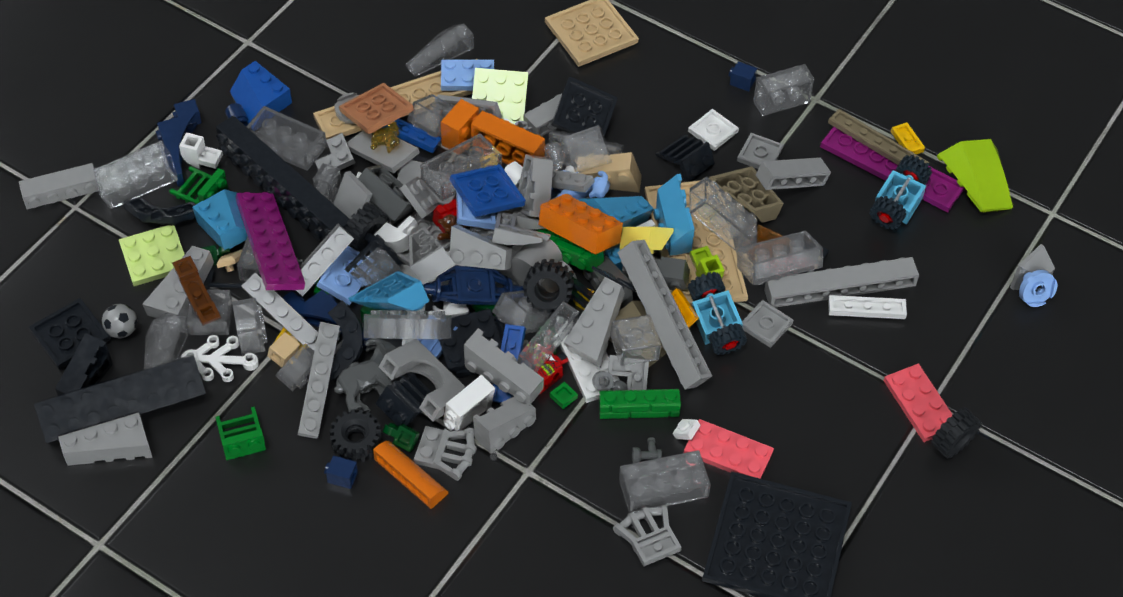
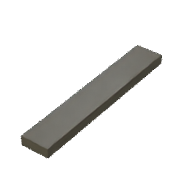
(869, 137)

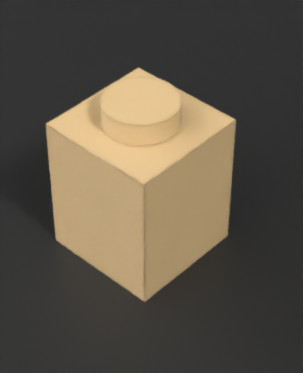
(283, 349)

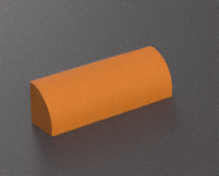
(409, 474)

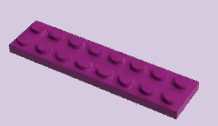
(940, 188)
(270, 241)

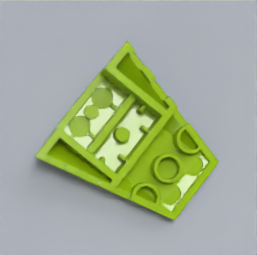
(980, 172)

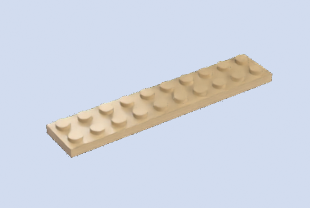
(411, 91)

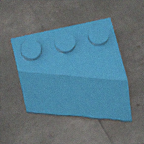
(628, 210)
(672, 213)
(221, 219)
(393, 293)

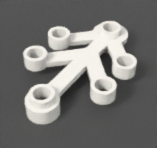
(216, 359)

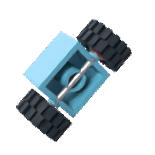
(901, 193)
(717, 314)

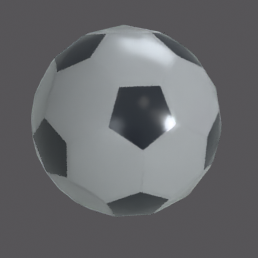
(119, 320)

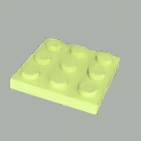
(505, 88)
(151, 253)

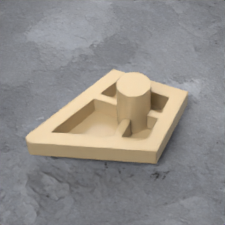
(228, 260)

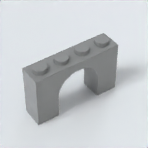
(418, 359)

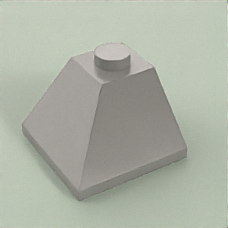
(1035, 261)

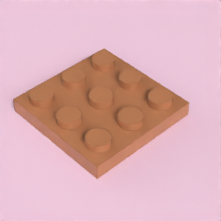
(376, 108)

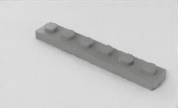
(281, 311)
(318, 380)

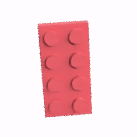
(918, 400)
(730, 450)

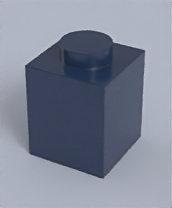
(742, 76)
(341, 472)

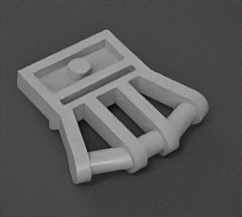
(434, 445)
(650, 546)

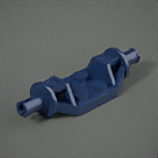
(470, 286)

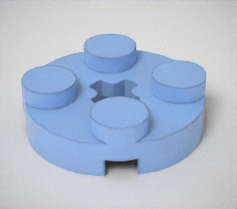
(1029, 284)

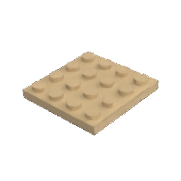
(591, 30)

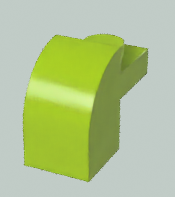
(705, 262)

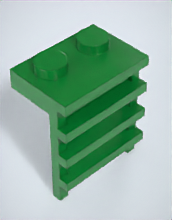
(205, 187)
(241, 440)

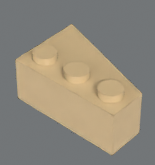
(621, 172)

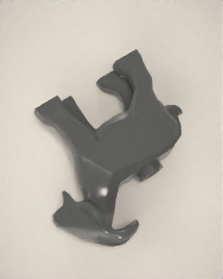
(364, 376)

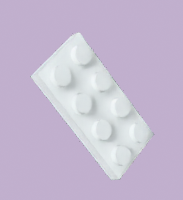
(584, 371)

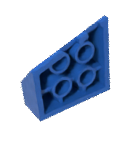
(259, 88)

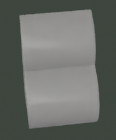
(527, 255)

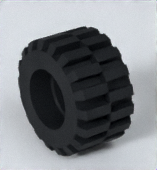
(552, 271)

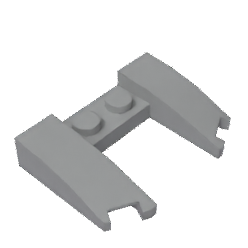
(517, 229)

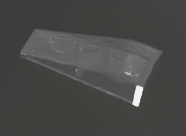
(444, 46)
(165, 339)

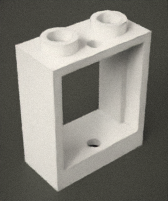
(470, 401)

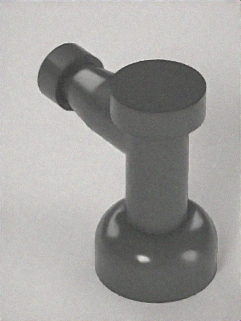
(652, 453)

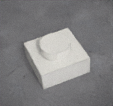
(686, 429)

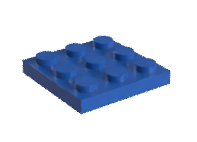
(487, 190)

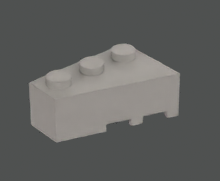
(535, 184)
(474, 250)
(503, 423)

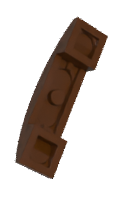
(196, 291)

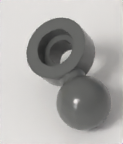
(608, 382)

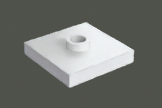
(713, 129)

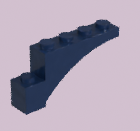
(173, 131)
(315, 309)

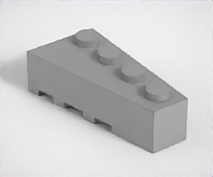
(593, 328)

